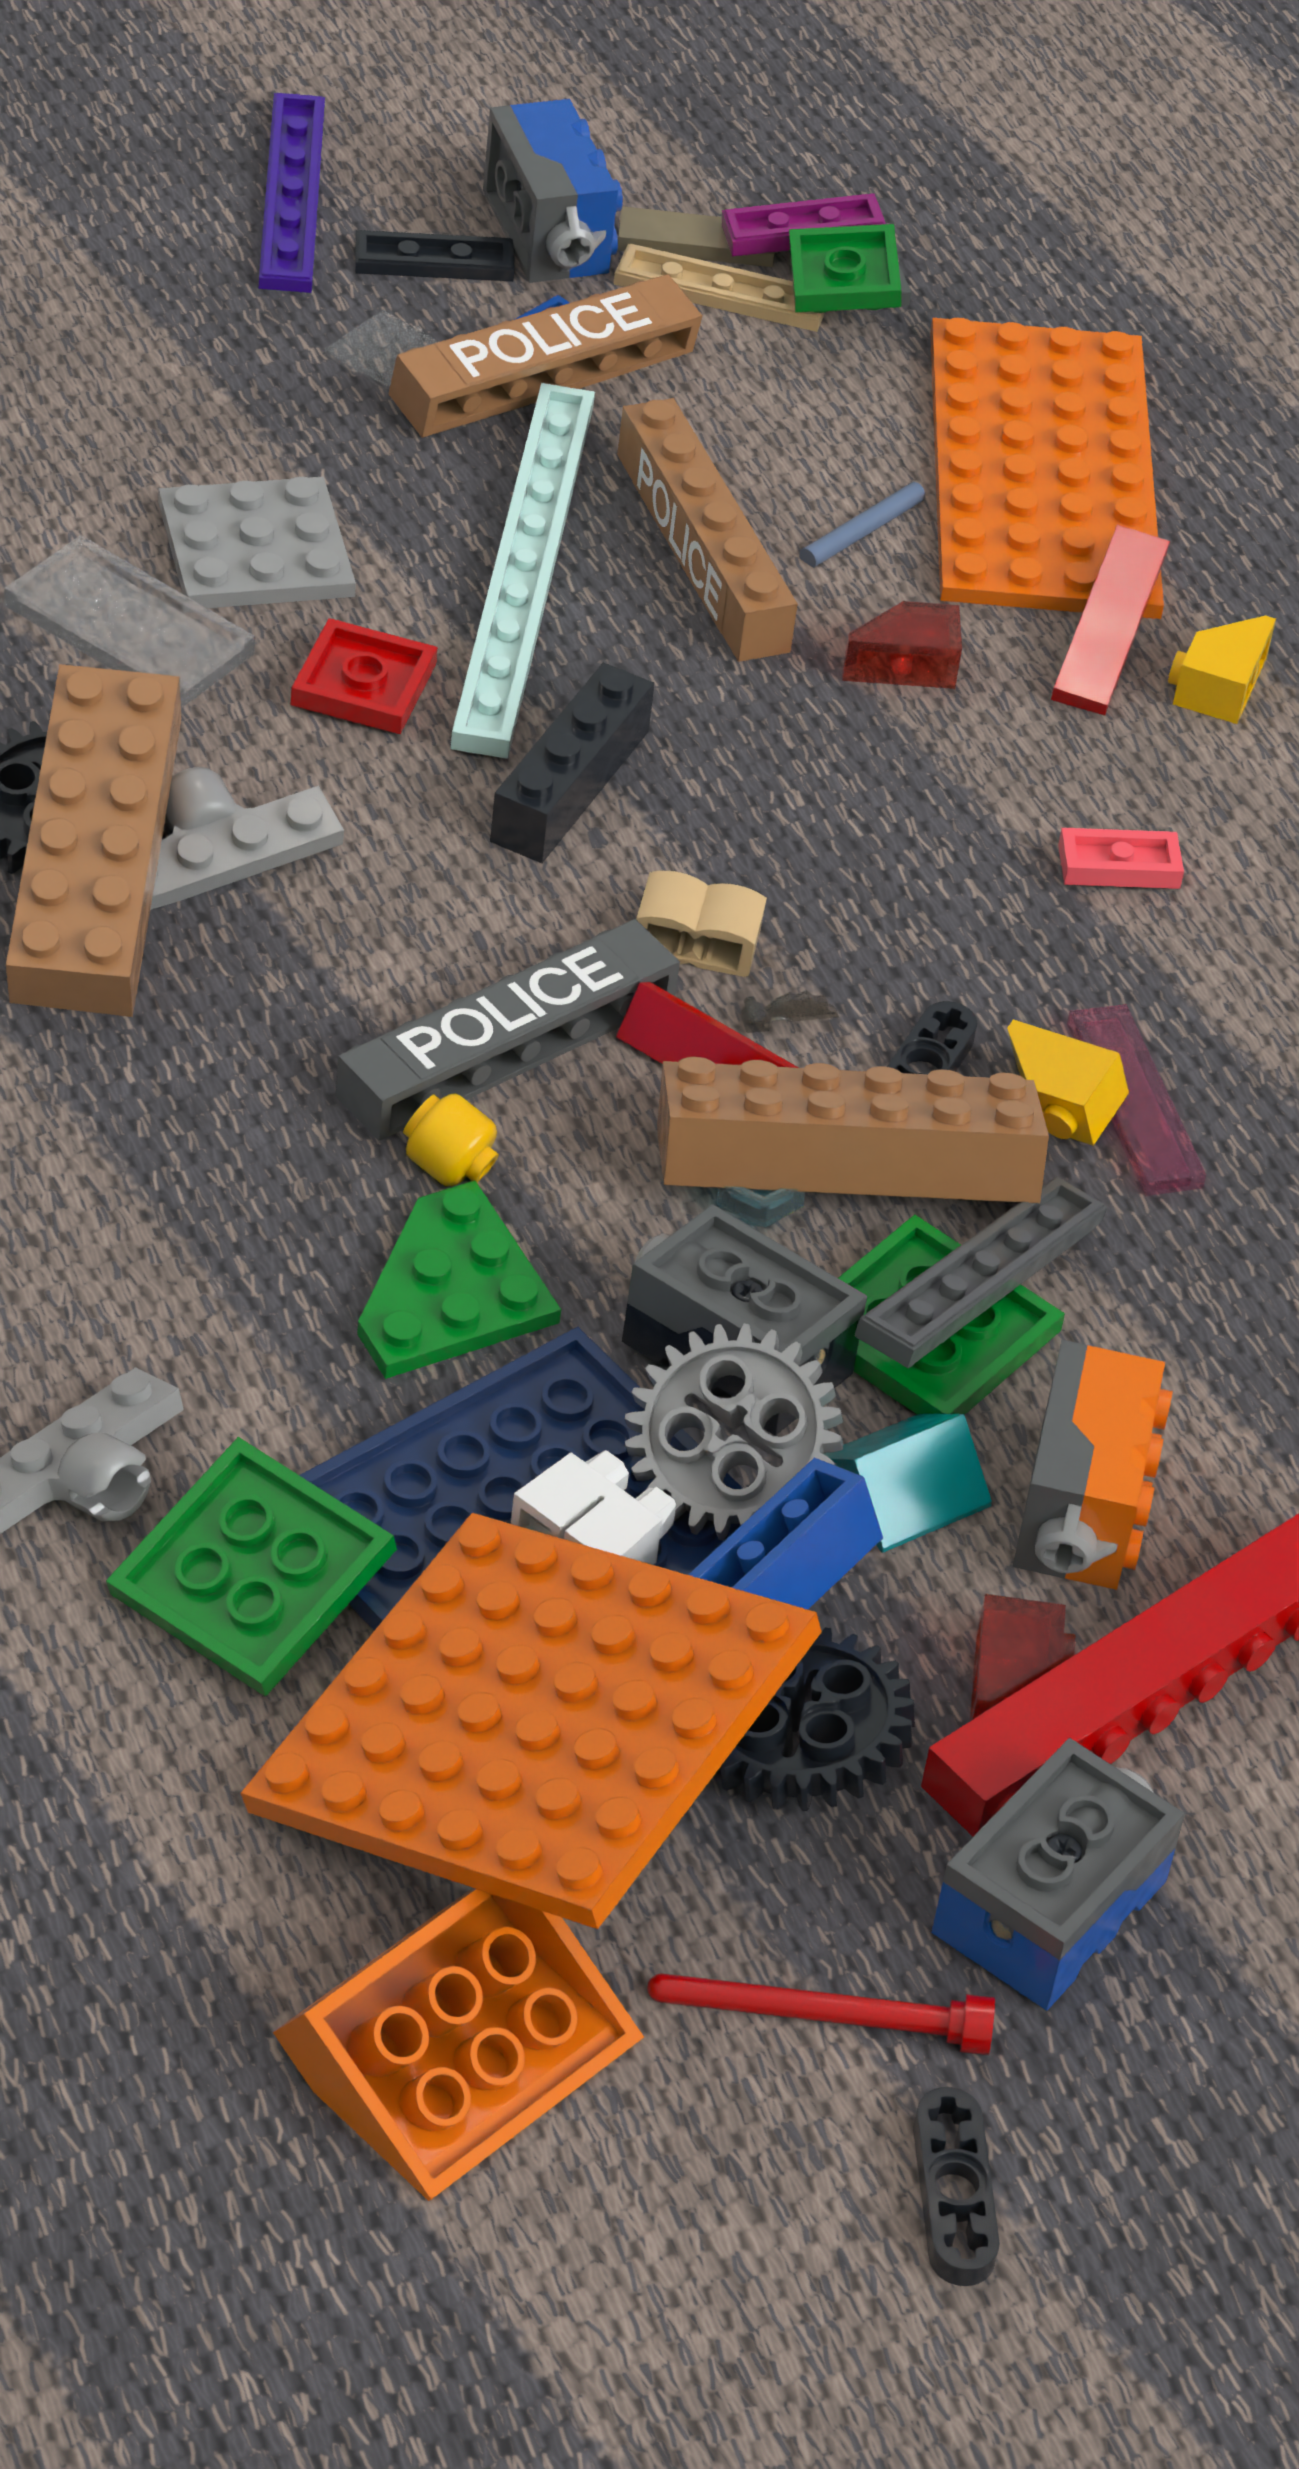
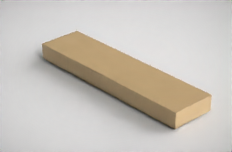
(718, 285)

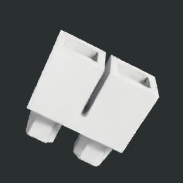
(591, 1508)

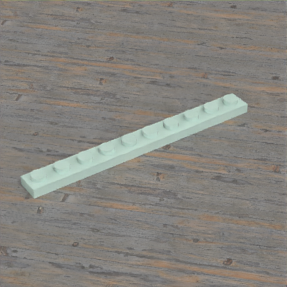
(522, 572)

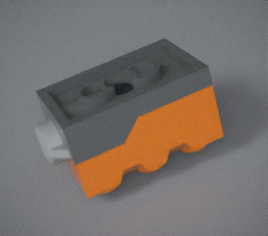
(1093, 1466)

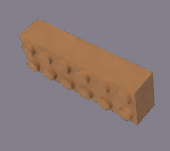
(94, 841)
(851, 1131)

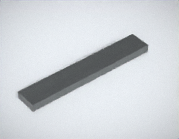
(979, 1273)

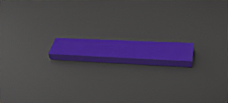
(292, 193)

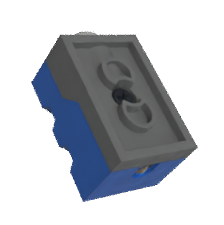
(551, 190)
(1057, 1872)

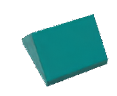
(918, 1475)

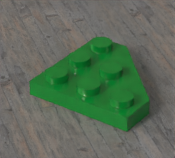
(452, 1286)

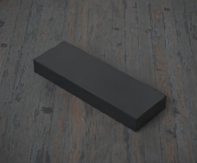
(434, 255)

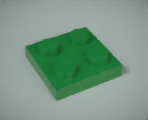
(845, 268)

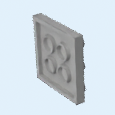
(256, 542)

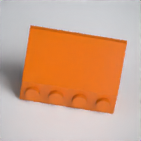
(459, 2036)

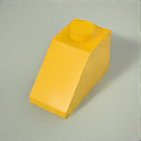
(1222, 668)
(1074, 1080)

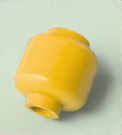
(451, 1140)

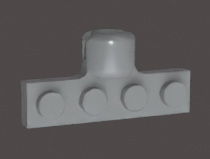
(223, 843)
(89, 1453)

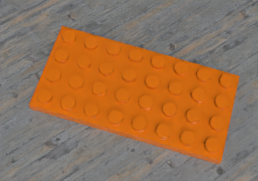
(1037, 460)

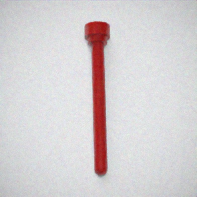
(964, 2022)

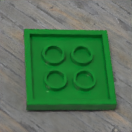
(972, 1359)
(251, 1566)

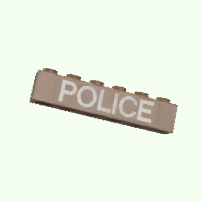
(560, 346)
(707, 530)

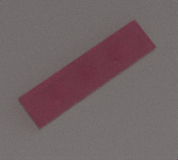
(1147, 1117)

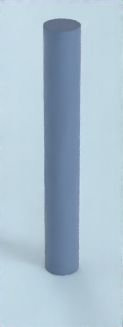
(862, 524)

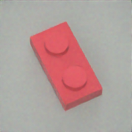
(1120, 858)

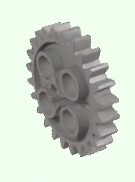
(771, 1387)

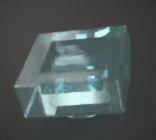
(759, 1206)

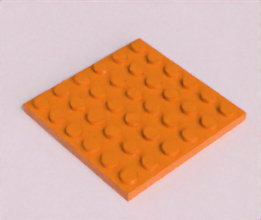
(533, 1718)

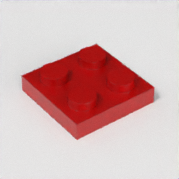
(364, 676)

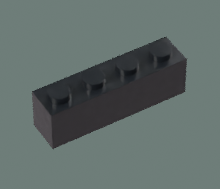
(571, 762)

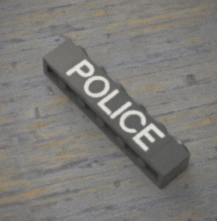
(502, 1028)

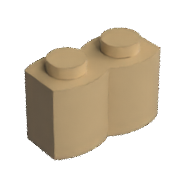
(703, 923)

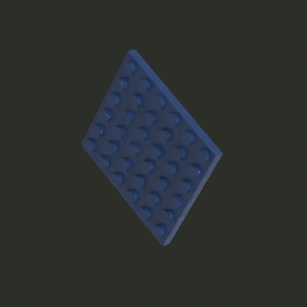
(483, 1448)

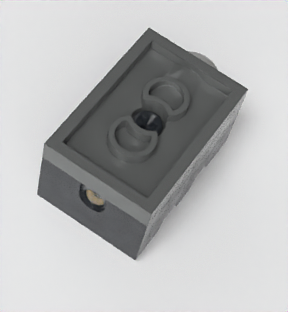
(733, 1276)

